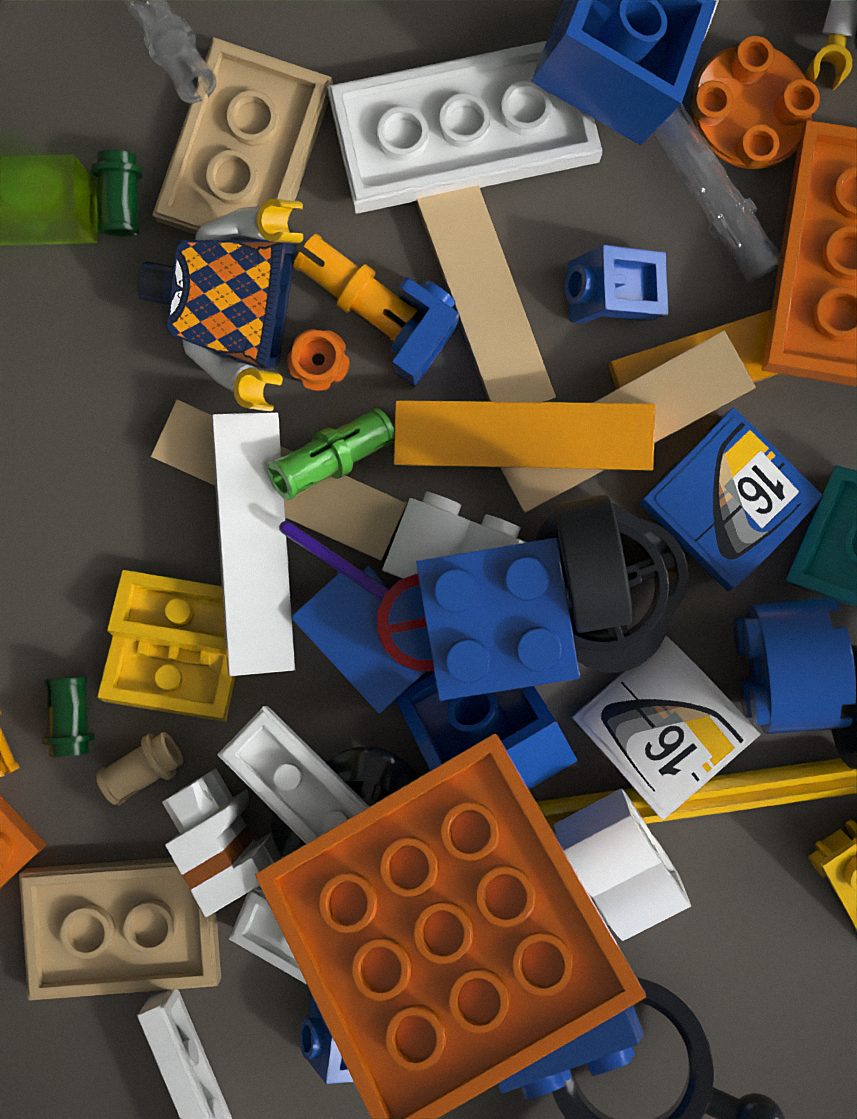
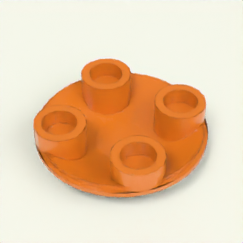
(752, 104)

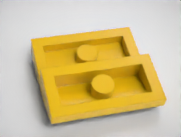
(168, 648)

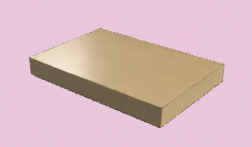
(243, 139)
(114, 930)

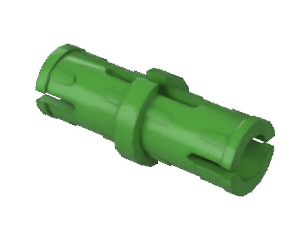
(331, 453)

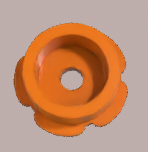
(318, 342)

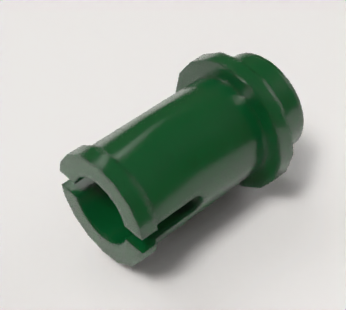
(117, 192)
(67, 717)

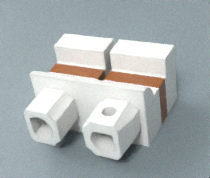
(215, 844)

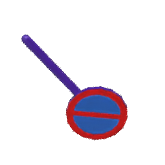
(400, 613)

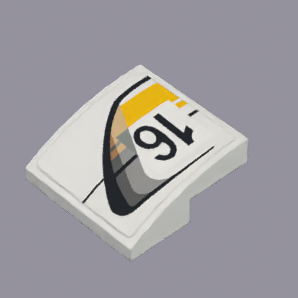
(665, 727)

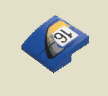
(731, 499)

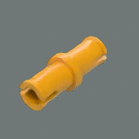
(354, 287)

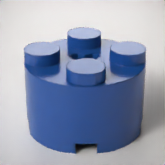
(797, 666)

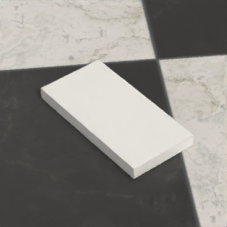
(455, 128)

